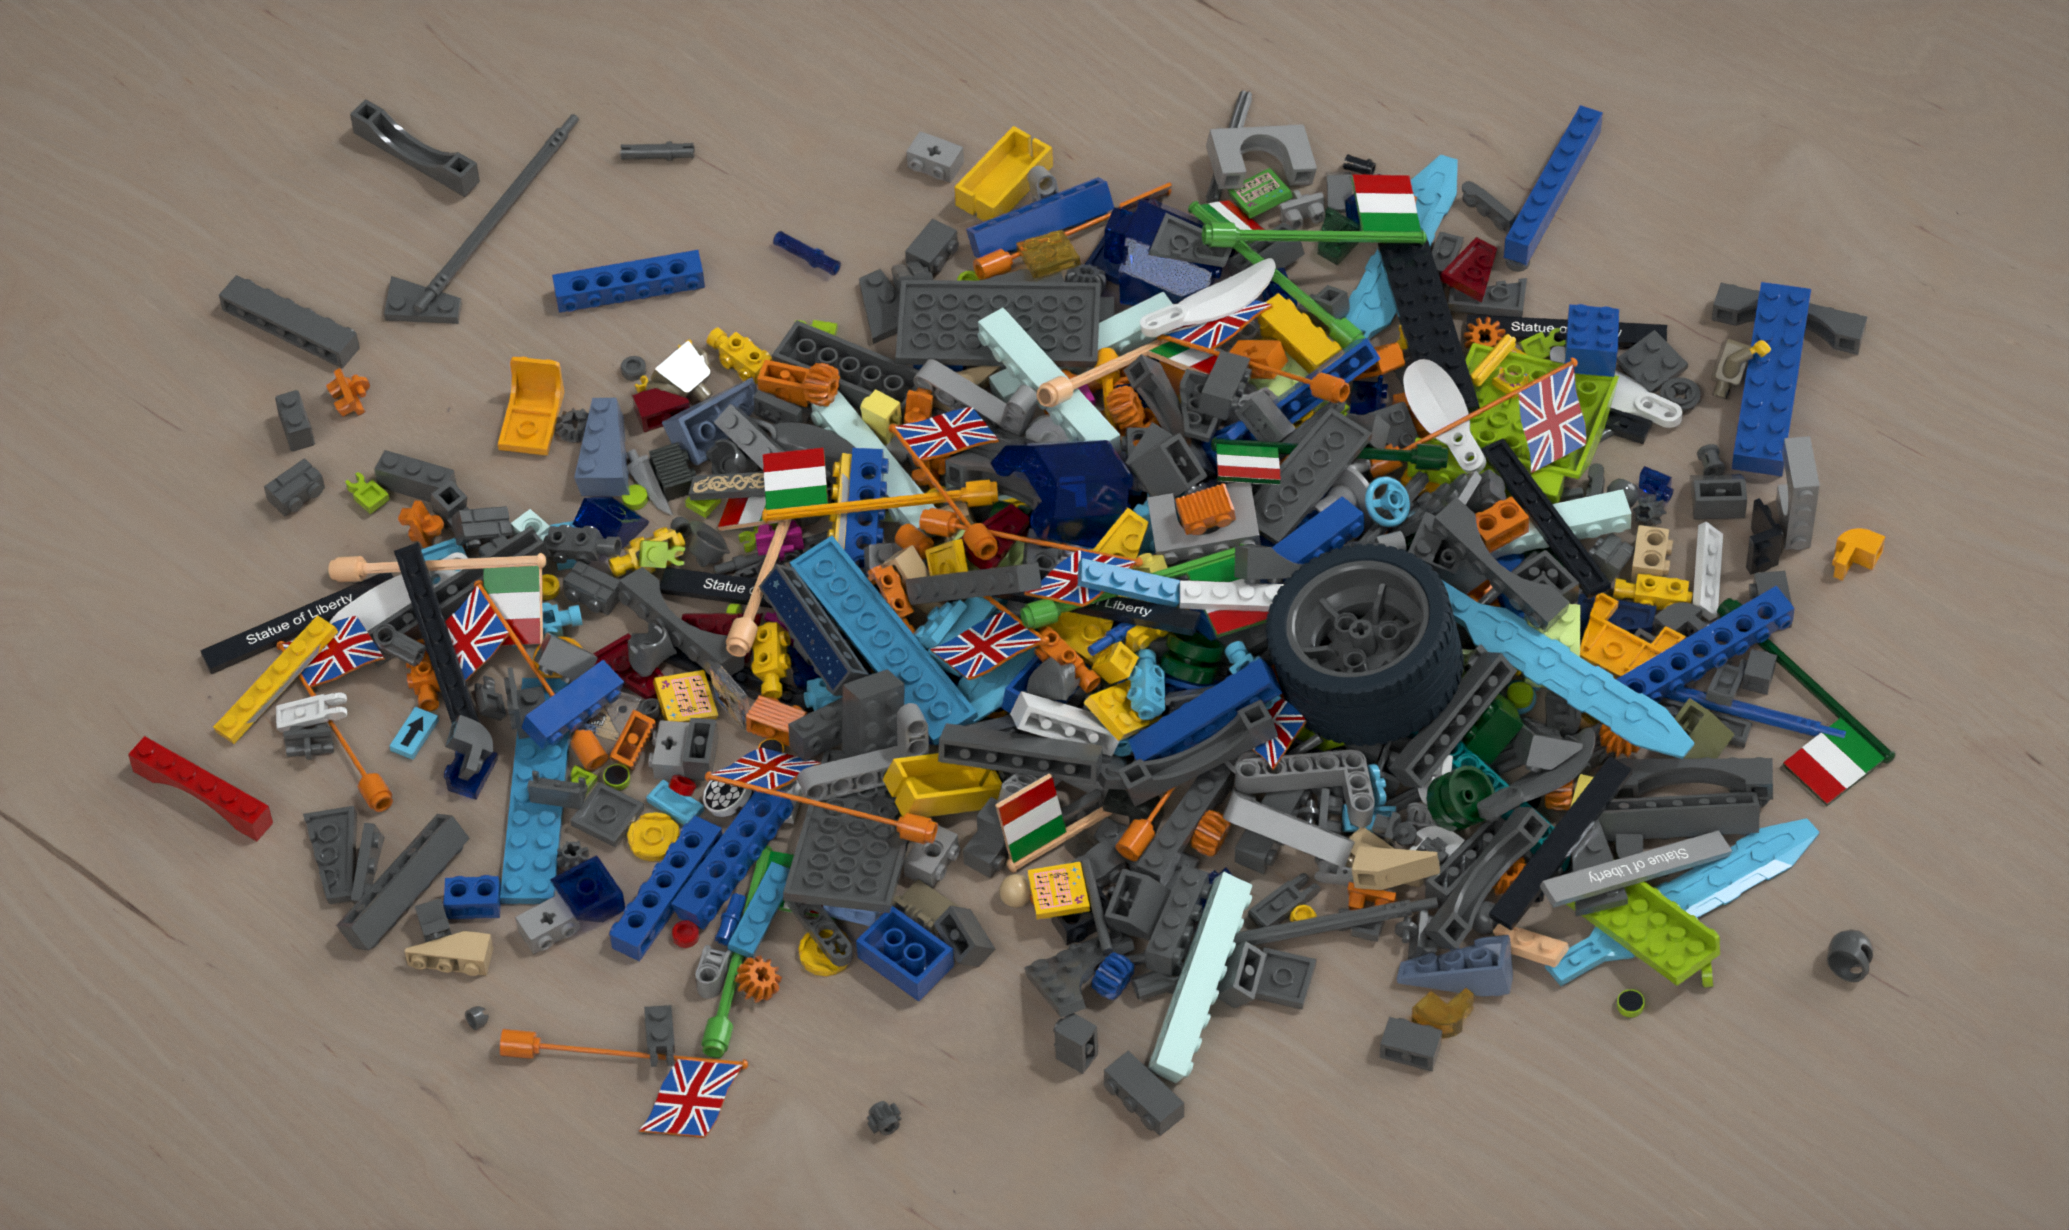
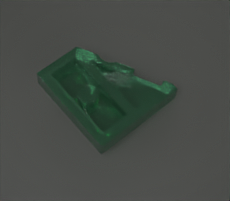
(1337, 251)

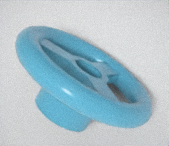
(1392, 500)

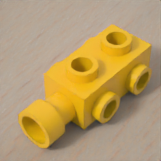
(738, 353)
(621, 564)
(1653, 590)
(771, 657)

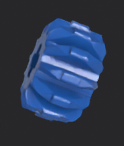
(1113, 976)

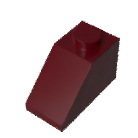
(656, 406)

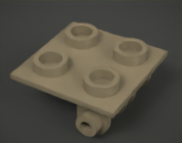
(922, 905)

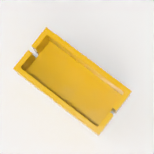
(1001, 175)
(1297, 334)
(937, 787)

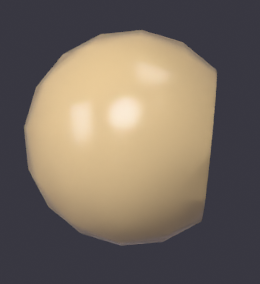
(1015, 891)

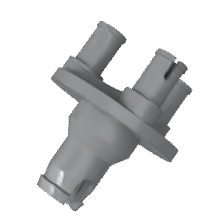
(1353, 488)

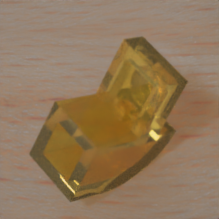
(1443, 1016)

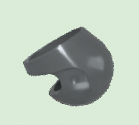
(1850, 950)

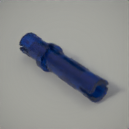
(815, 257)

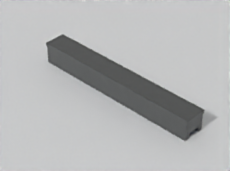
(457, 588)

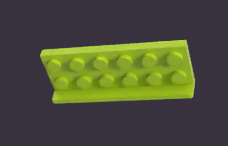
(1658, 932)

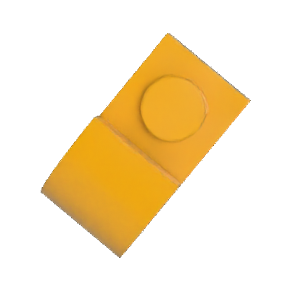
(1857, 546)

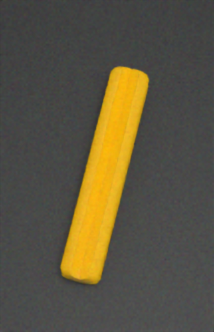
(1492, 360)

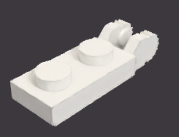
(310, 711)

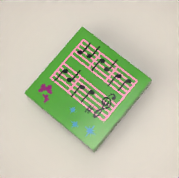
(1260, 193)

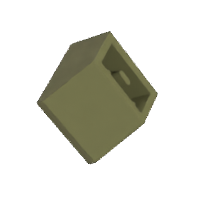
(1704, 729)

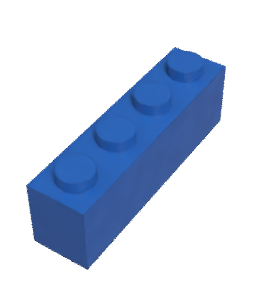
(572, 705)

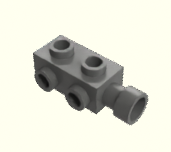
(565, 544)

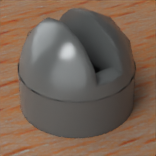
(681, 525)
(651, 708)
(476, 1017)

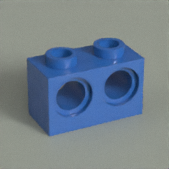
(472, 902)

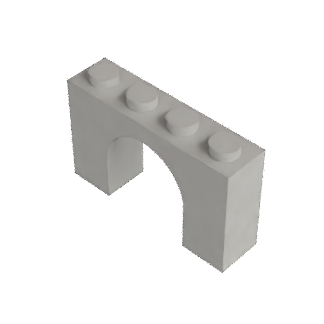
(1285, 142)
(1799, 497)
(1176, 545)

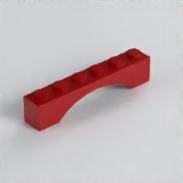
(234, 805)

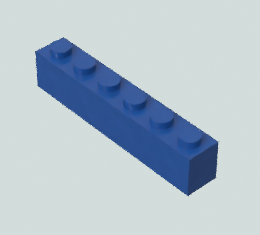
(1041, 217)
(1206, 713)

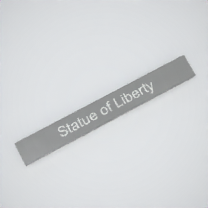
(1635, 868)

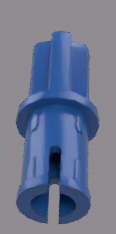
(730, 919)

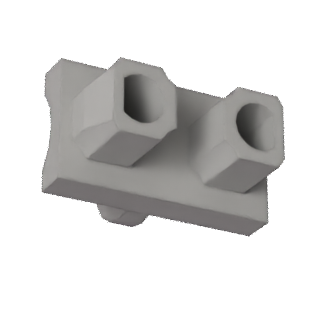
(1302, 207)

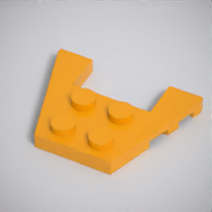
(1616, 648)

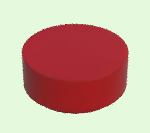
(682, 785)
(685, 934)

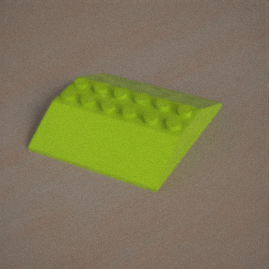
(1504, 420)

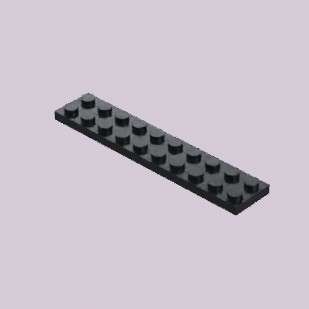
(1425, 312)

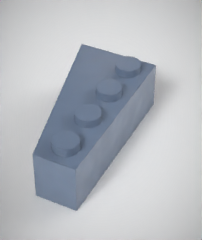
(603, 454)

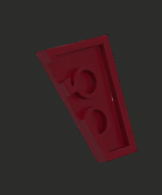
(1471, 269)
(1008, 520)
(718, 623)
(617, 658)

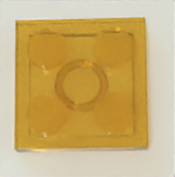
(1048, 253)

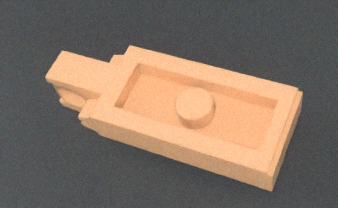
(1534, 945)

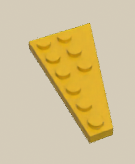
(1082, 630)

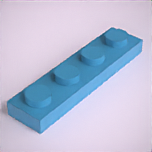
(1128, 582)
(760, 912)

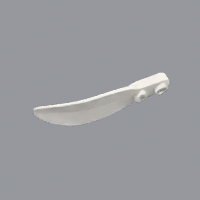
(1212, 302)
(1635, 399)
(1439, 403)
(387, 598)

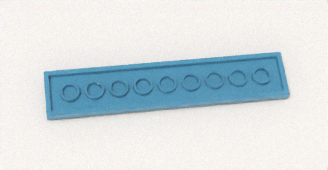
(881, 635)
(533, 827)

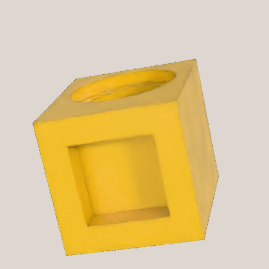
(1115, 663)

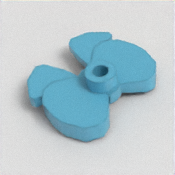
(1377, 785)

